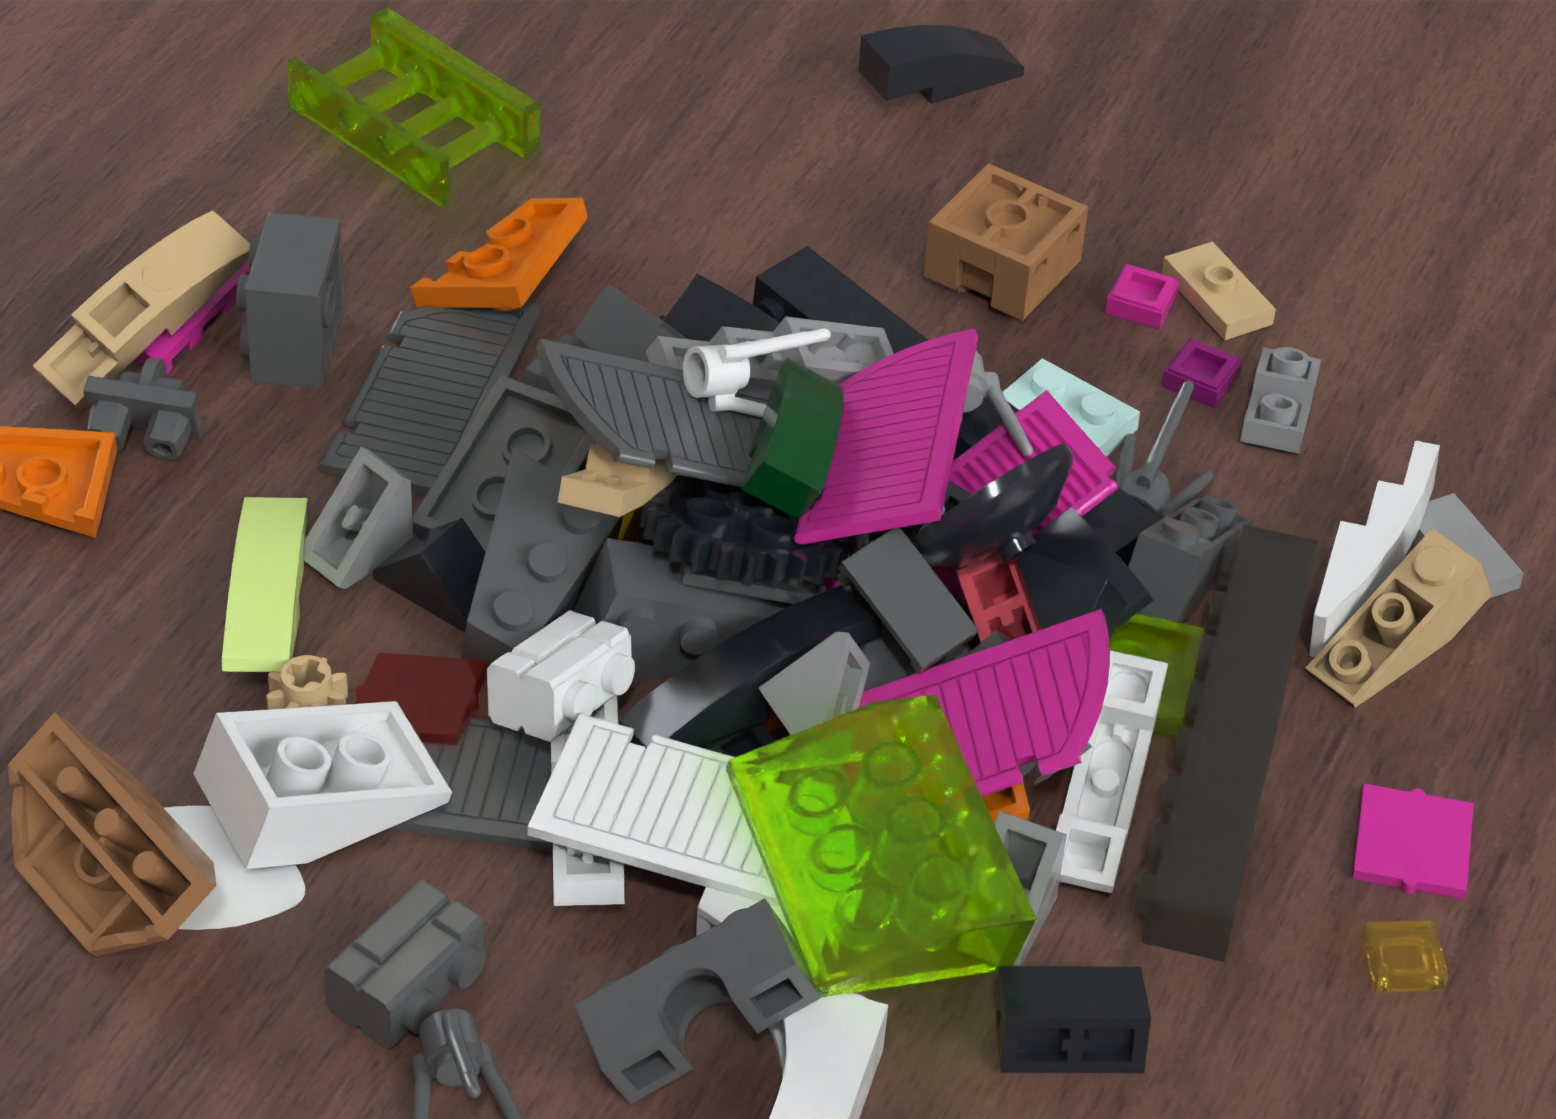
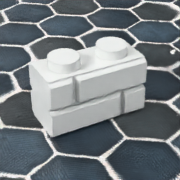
(559, 674)

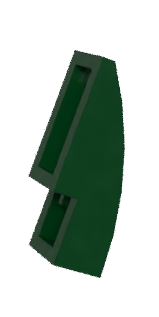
(795, 439)

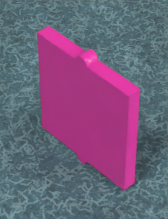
(1413, 841)

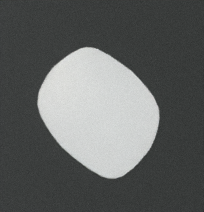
(239, 892)

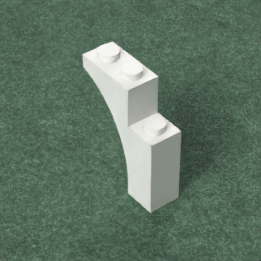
(823, 1049)

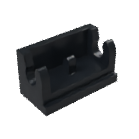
(1072, 1019)

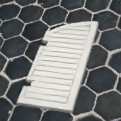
(651, 809)

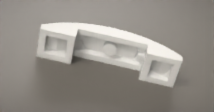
(1110, 775)

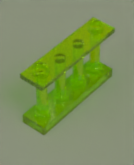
(425, 67)

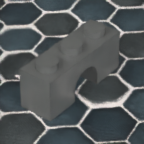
(643, 1018)

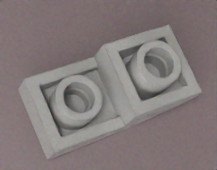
(1281, 399)

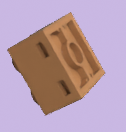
(1005, 240)

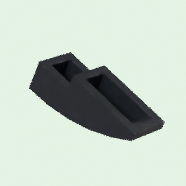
(934, 61)

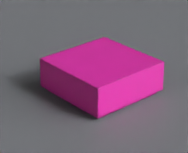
(1142, 296)

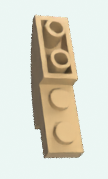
(141, 302)

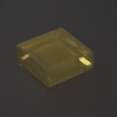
(1404, 956)

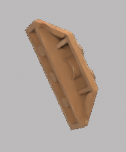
(100, 844)

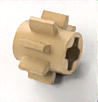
(306, 683)

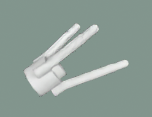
(725, 369)

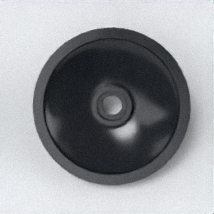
(999, 514)

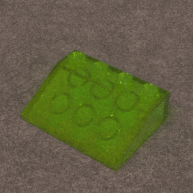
(882, 850)

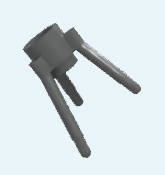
(1148, 483)
(455, 1058)

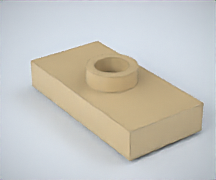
(1219, 291)

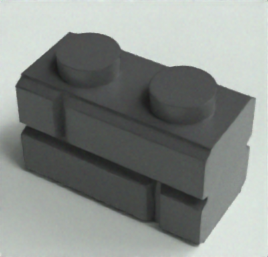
(406, 965)

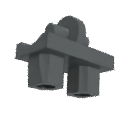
(145, 404)

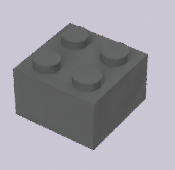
(292, 300)

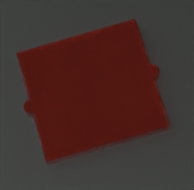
(430, 691)

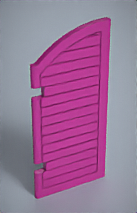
(894, 441)
(1019, 699)

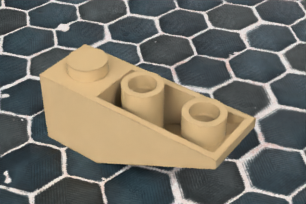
(1403, 620)

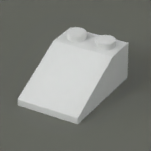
(314, 778)

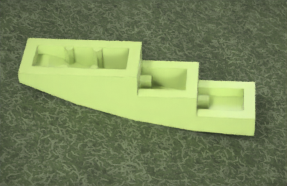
(265, 585)

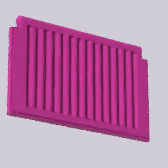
(997, 453)

